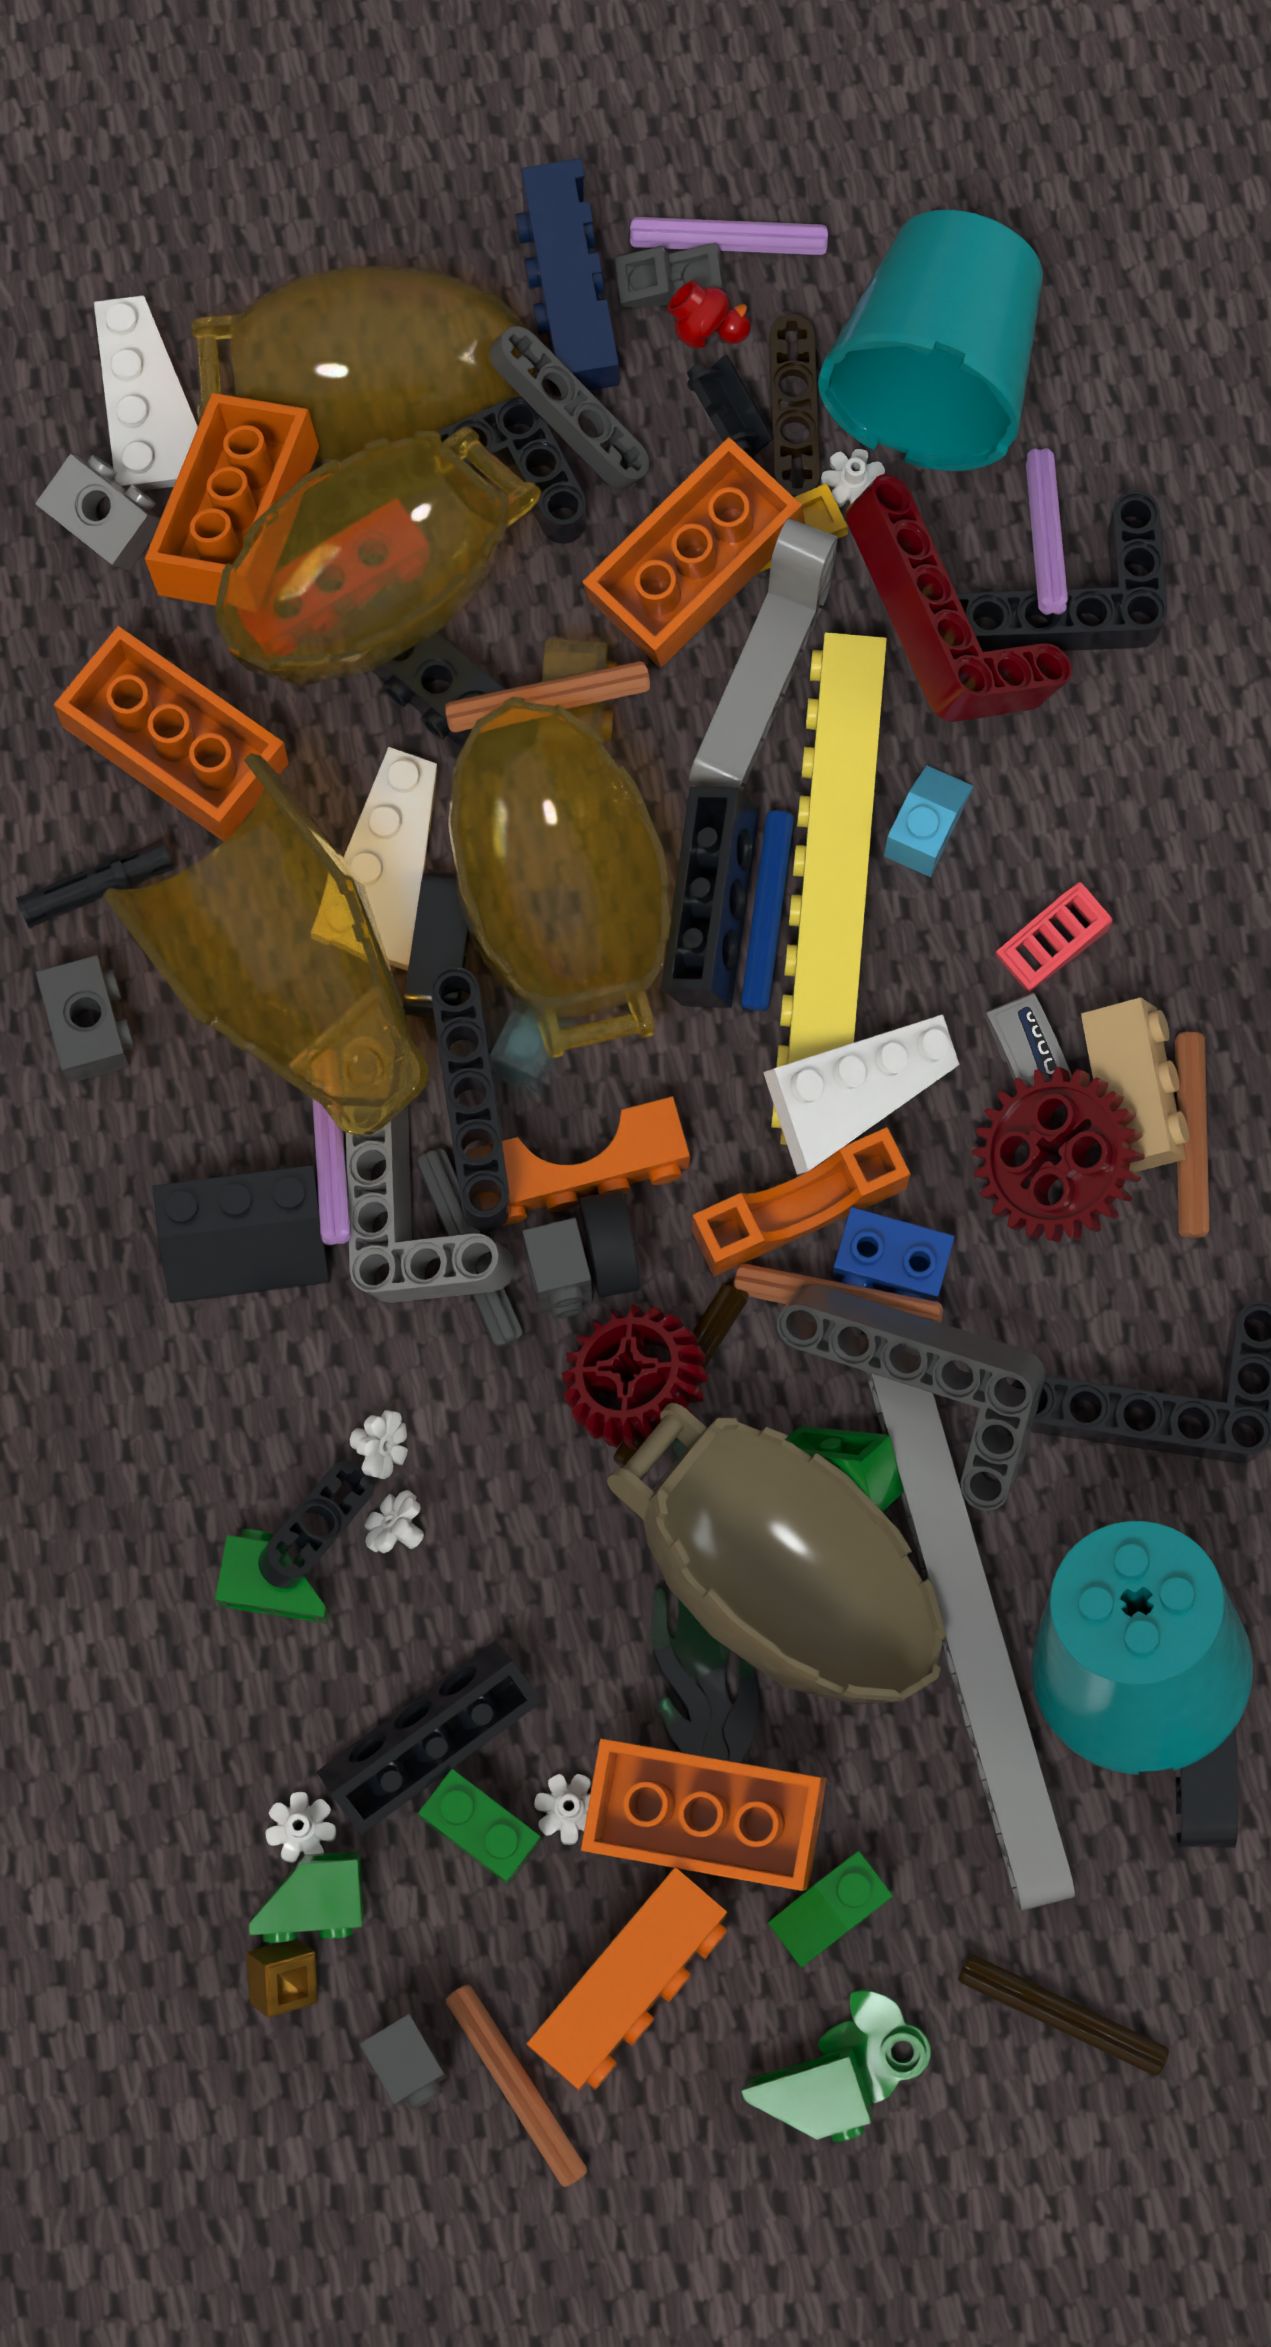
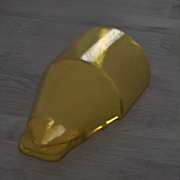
(285, 960)

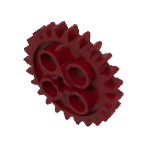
(1029, 1120)

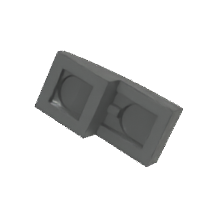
(654, 276)

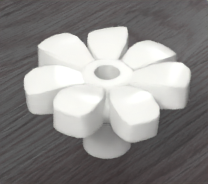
(850, 476)
(380, 1443)
(394, 1523)
(553, 1805)
(313, 1831)

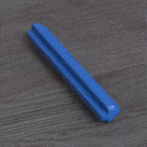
(767, 910)

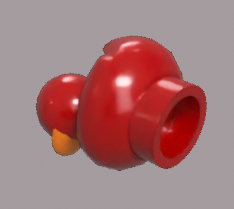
(703, 311)

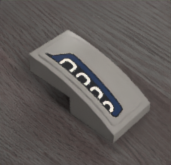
(1025, 1038)

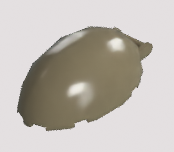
(785, 1561)

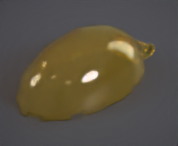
(364, 352)
(367, 557)
(558, 871)

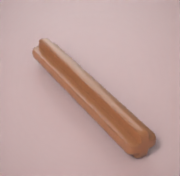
(565, 691)
(1191, 1101)
(781, 1285)
(516, 2085)

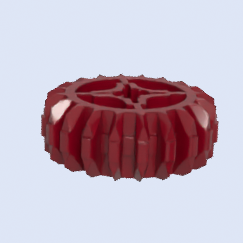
(616, 1356)

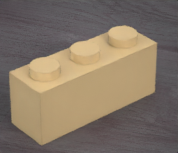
(1130, 1055)

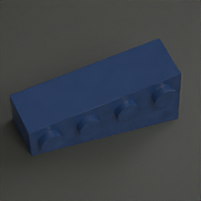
(567, 272)

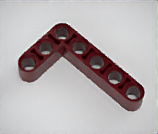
(931, 622)

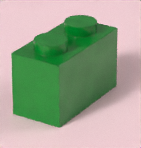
(480, 1827)

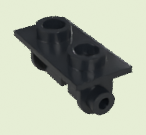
(730, 405)

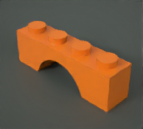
(644, 1148)
(768, 1219)

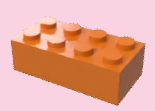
(232, 474)
(693, 553)
(169, 732)
(704, 1814)
(628, 1979)

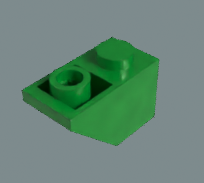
(317, 1894)

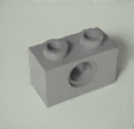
(73, 502)

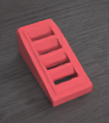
(1090, 910)

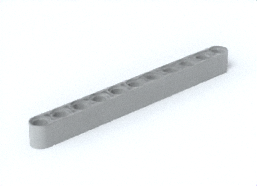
(974, 1644)

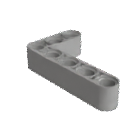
(797, 586)
(394, 1241)

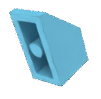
(927, 820)

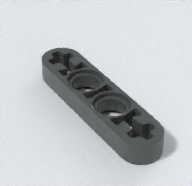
(574, 402)

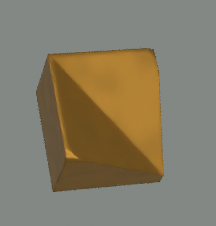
(282, 1977)

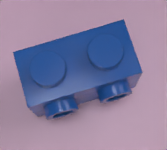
(892, 1255)

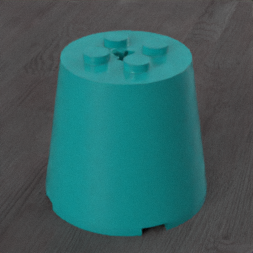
(939, 344)
(1143, 1685)

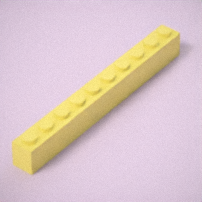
(836, 848)

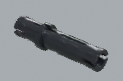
(90, 885)

